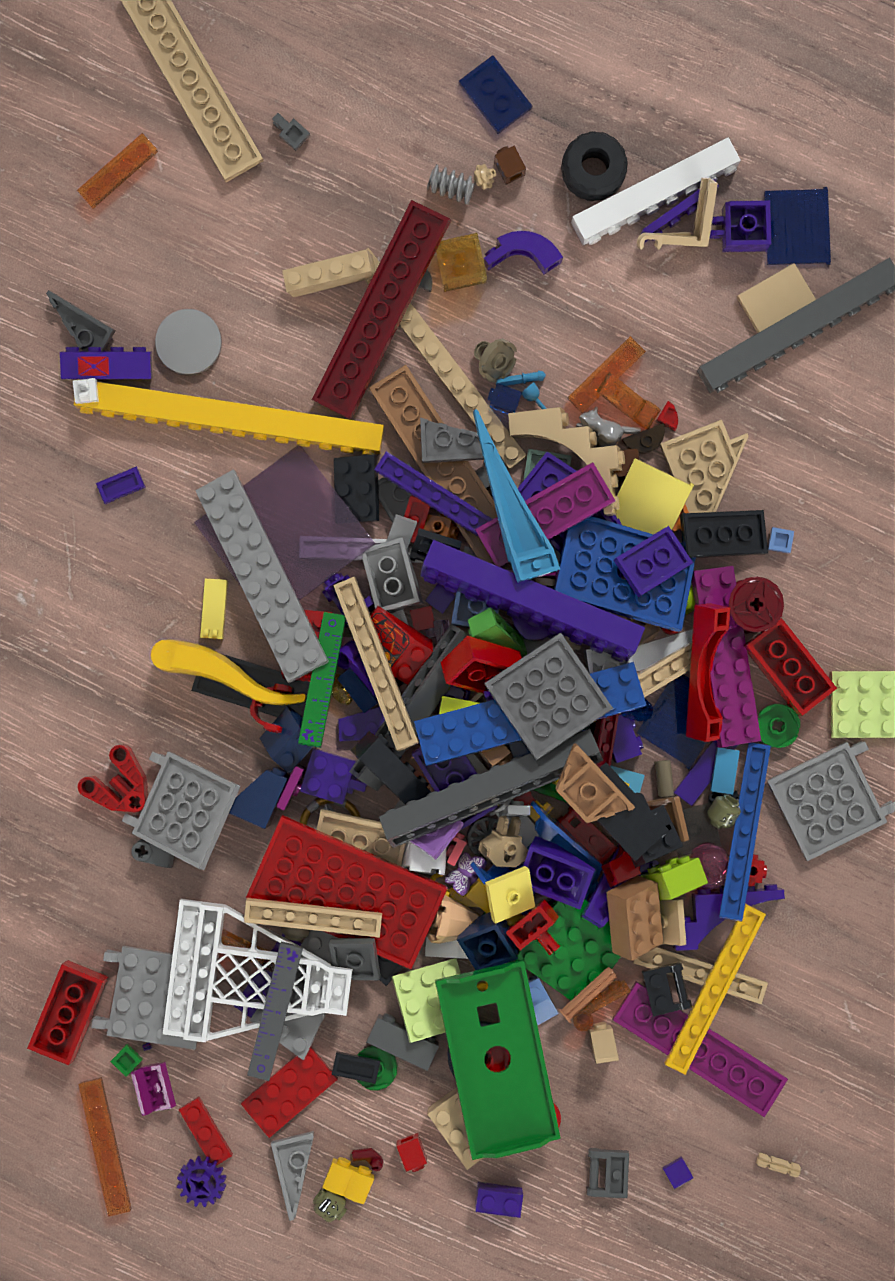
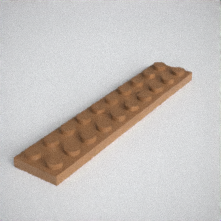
(404, 406)

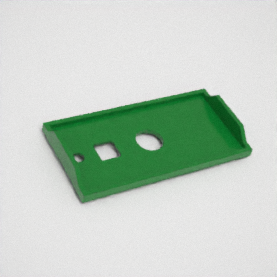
(506, 1108)

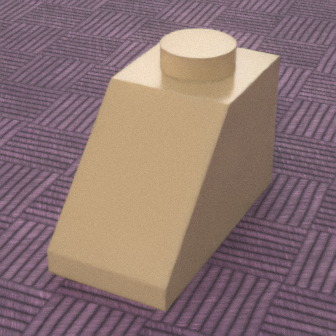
(603, 1043)

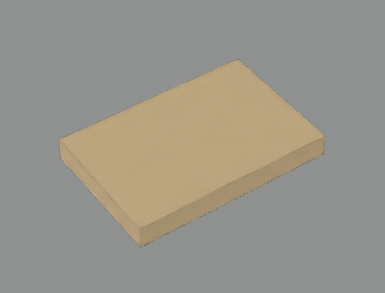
(776, 298)

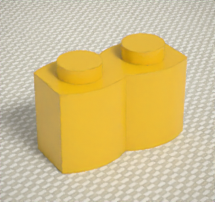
(348, 1180)

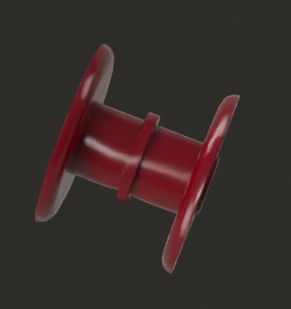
(767, 604)

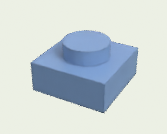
(780, 540)

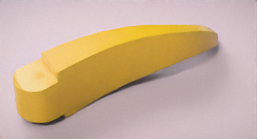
(198, 660)

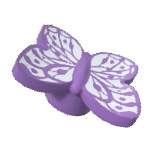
(464, 875)

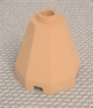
(450, 921)

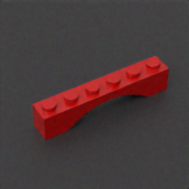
(709, 627)

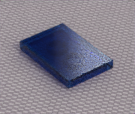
(495, 94)

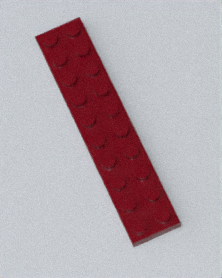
(381, 309)

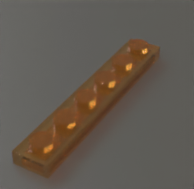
(105, 1146)

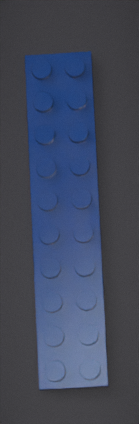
(487, 727)

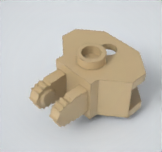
(504, 845)

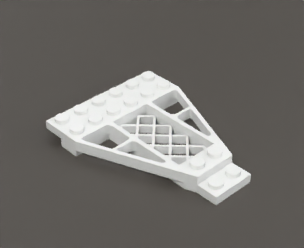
(195, 974)

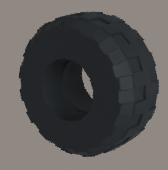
(599, 146)

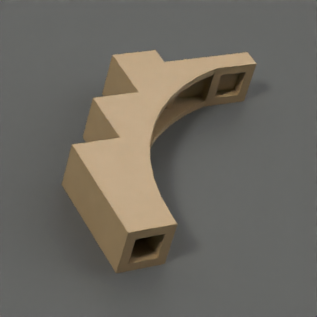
(552, 424)

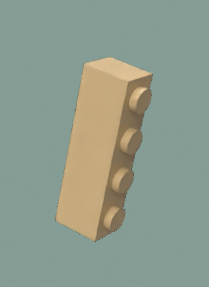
(329, 273)

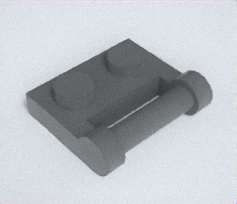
(615, 1173)

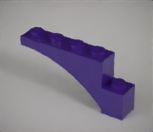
(707, 911)

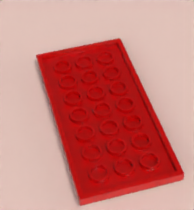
(328, 872)

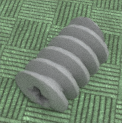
(450, 183)

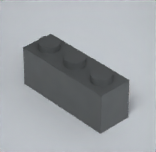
(393, 1038)

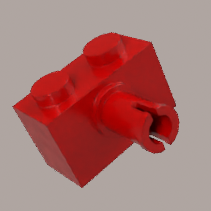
(534, 927)

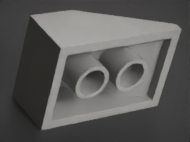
(392, 576)

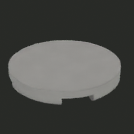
(188, 342)

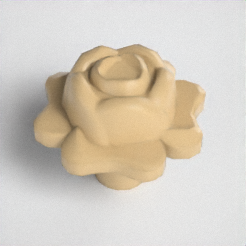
(484, 176)

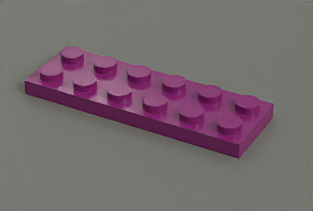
(555, 509)

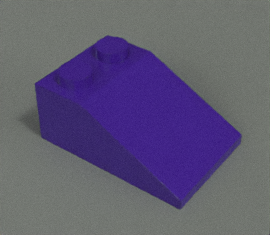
(558, 873)

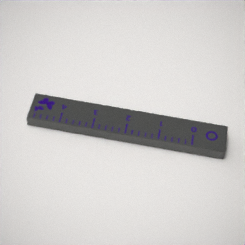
(275, 1011)

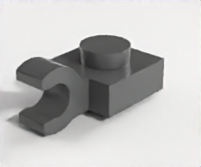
(292, 133)

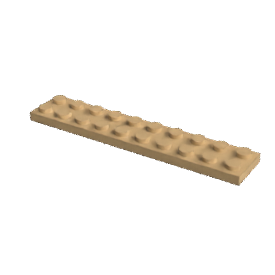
(194, 86)

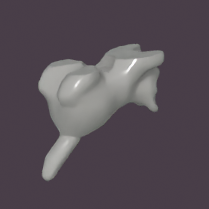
(607, 432)

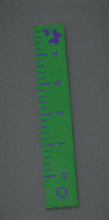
(322, 681)

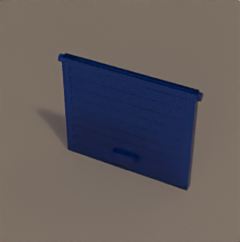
(799, 227)
(668, 723)

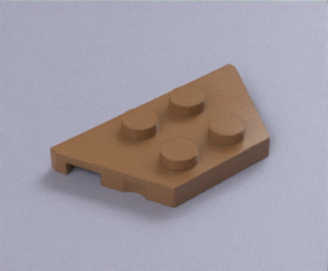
(589, 789)

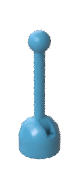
(532, 393)

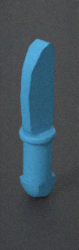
(518, 379)

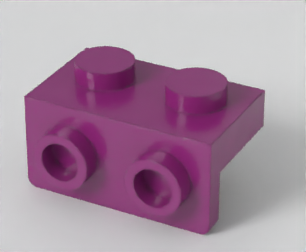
(153, 1088)

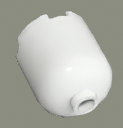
(421, 862)

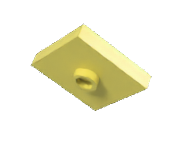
(510, 894)

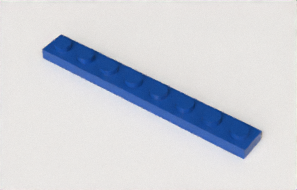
(745, 832)

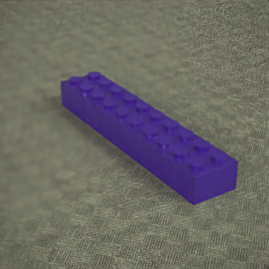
(531, 602)

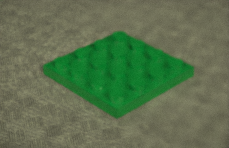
(581, 956)

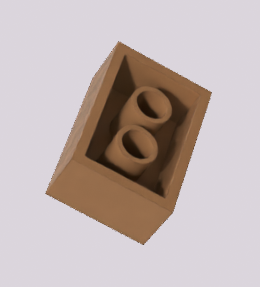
(634, 917)

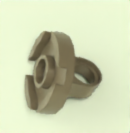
(496, 359)

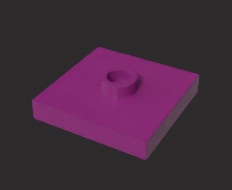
(292, 787)

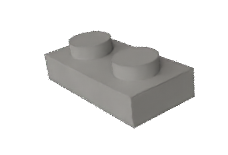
(515, 809)

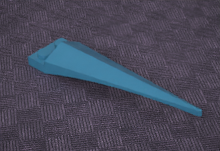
(522, 536)

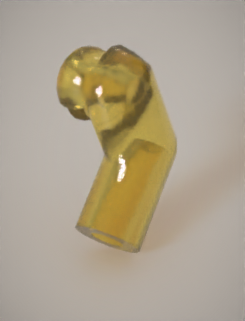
(340, 693)

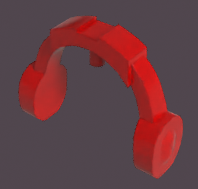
(255, 704)

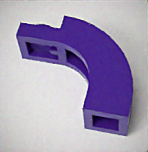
(527, 244)

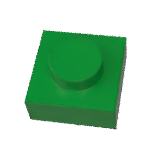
(126, 1060)

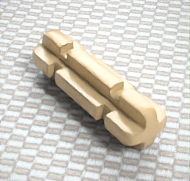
(778, 1165)

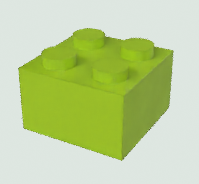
(677, 876)

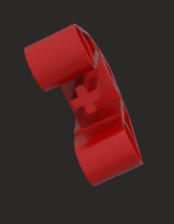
(107, 797)

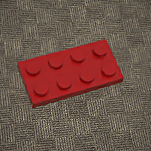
(288, 1092)

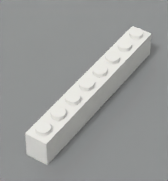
(654, 192)

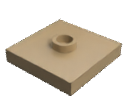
(673, 922)

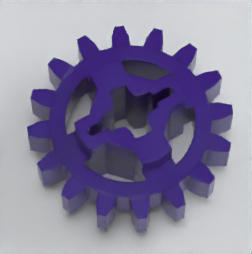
(197, 1191)

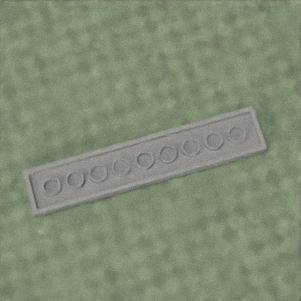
(262, 576)

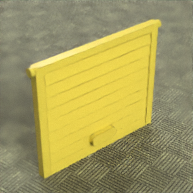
(651, 498)

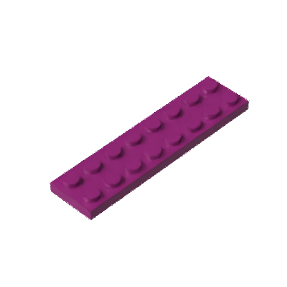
(731, 669)
(716, 1059)

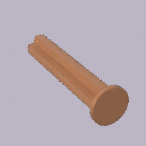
(588, 994)

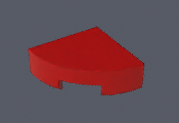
(669, 416)

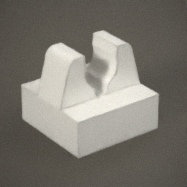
(85, 391)

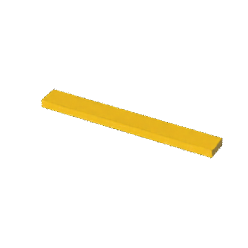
(714, 989)

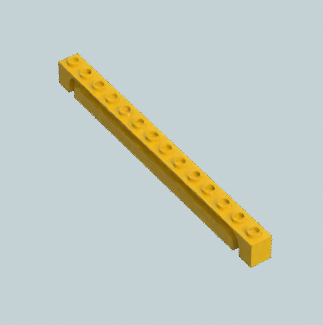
(236, 418)

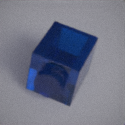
(504, 398)

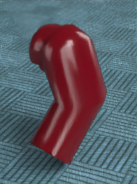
(371, 1156)

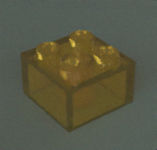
(461, 262)

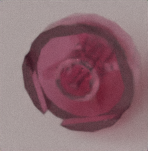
(714, 863)

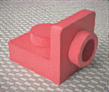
(454, 851)

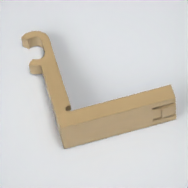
(702, 222)

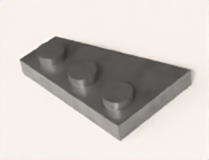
(448, 443)

